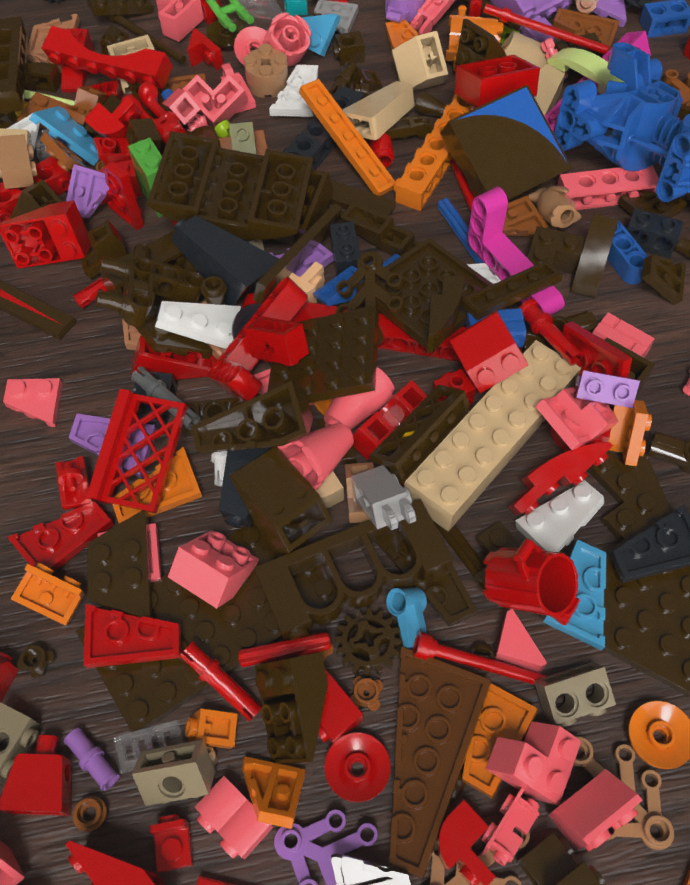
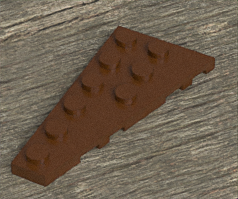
(433, 735)

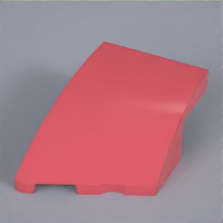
(576, 418)

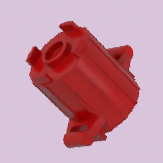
(532, 581)

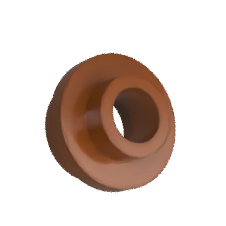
(81, 809)

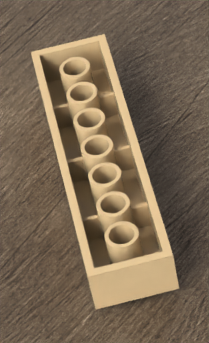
(489, 436)

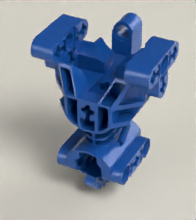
(642, 120)

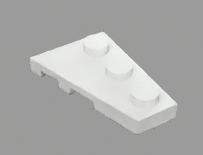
(289, 100)
(198, 321)
(558, 520)

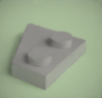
(347, 12)

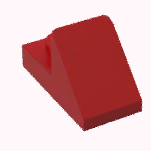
(203, 49)

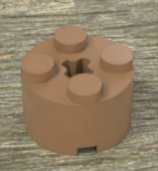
(266, 71)

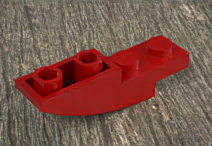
(566, 468)

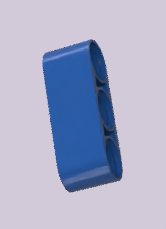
(626, 256)

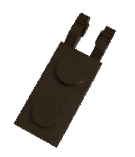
(410, 126)

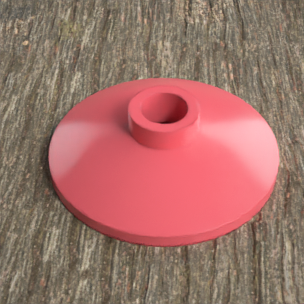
(247, 39)

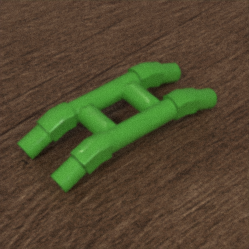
(222, 13)

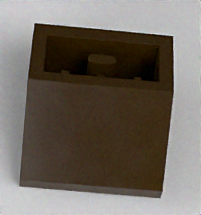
(476, 44)
(34, 198)

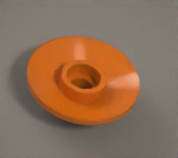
(673, 726)

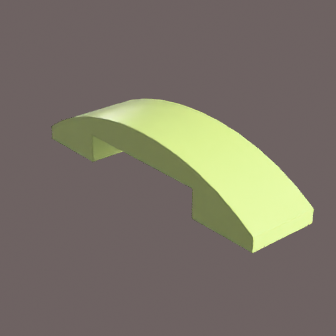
(584, 63)

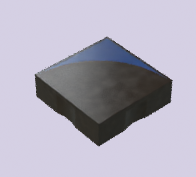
(506, 146)

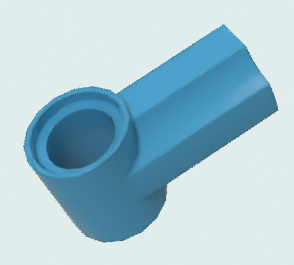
(408, 608)

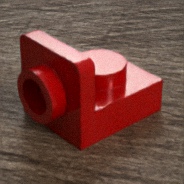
(172, 843)

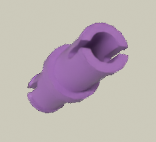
(91, 759)

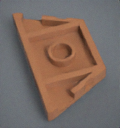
(39, 34)

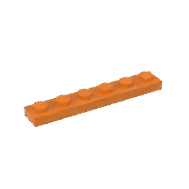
(347, 137)

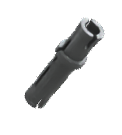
(157, 389)

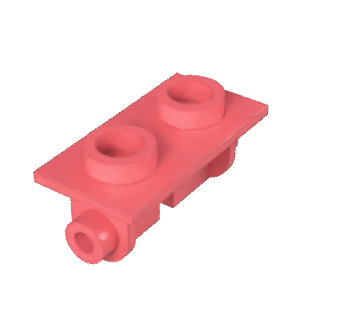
(501, 838)

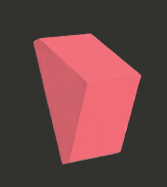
(517, 646)

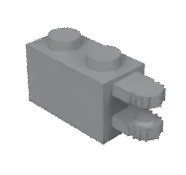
(383, 498)

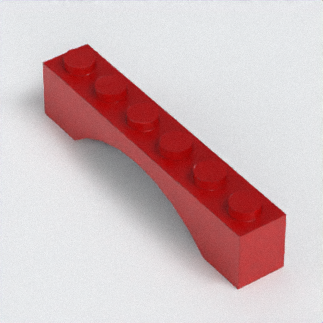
(134, 67)

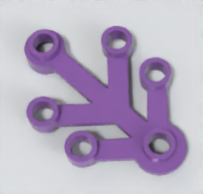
(315, 852)

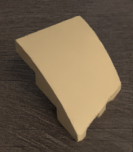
(525, 48)

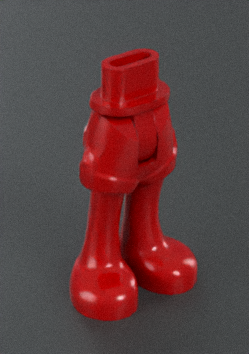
(166, 121)

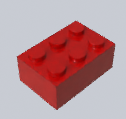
(493, 78)

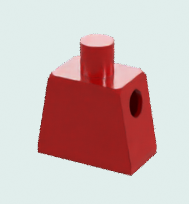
(39, 782)

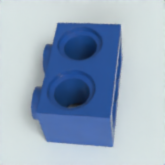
(665, 18)

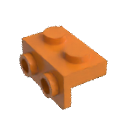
(629, 431)
(48, 594)

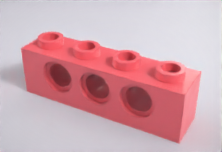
(606, 186)

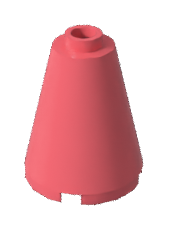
(356, 408)
(319, 452)

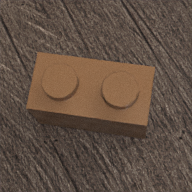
(15, 161)

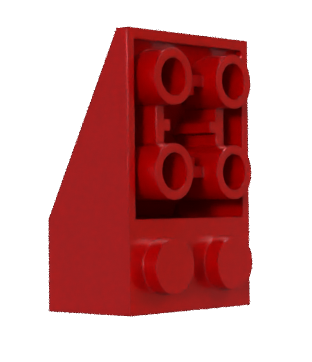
(46, 235)
(108, 870)

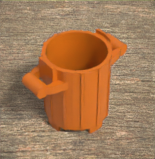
(491, 25)

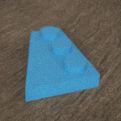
(589, 616)

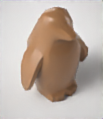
(555, 206)

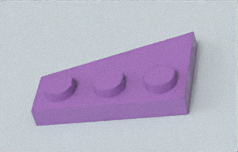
(90, 433)

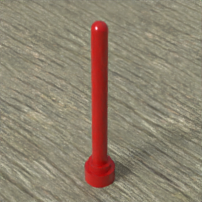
(427, 647)

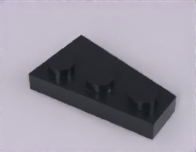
(657, 549)

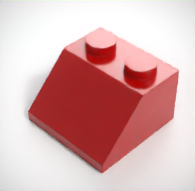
(488, 352)

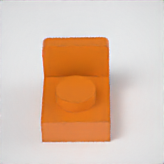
(213, 727)

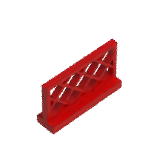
(114, 451)

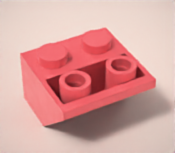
(212, 567)
(594, 809)

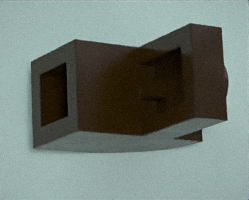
(105, 241)

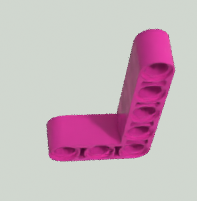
(497, 250)

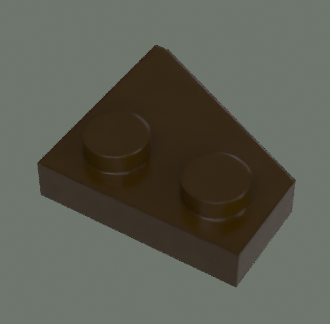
(665, 277)

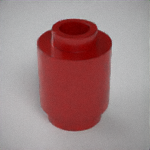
(383, 149)

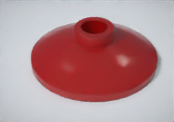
(355, 749)

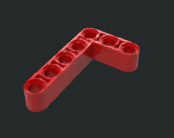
(235, 363)

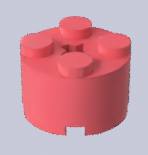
(289, 36)

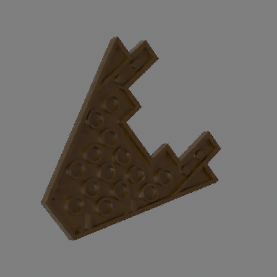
(646, 616)

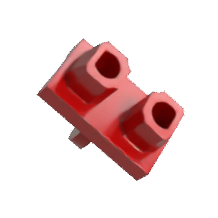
(73, 483)

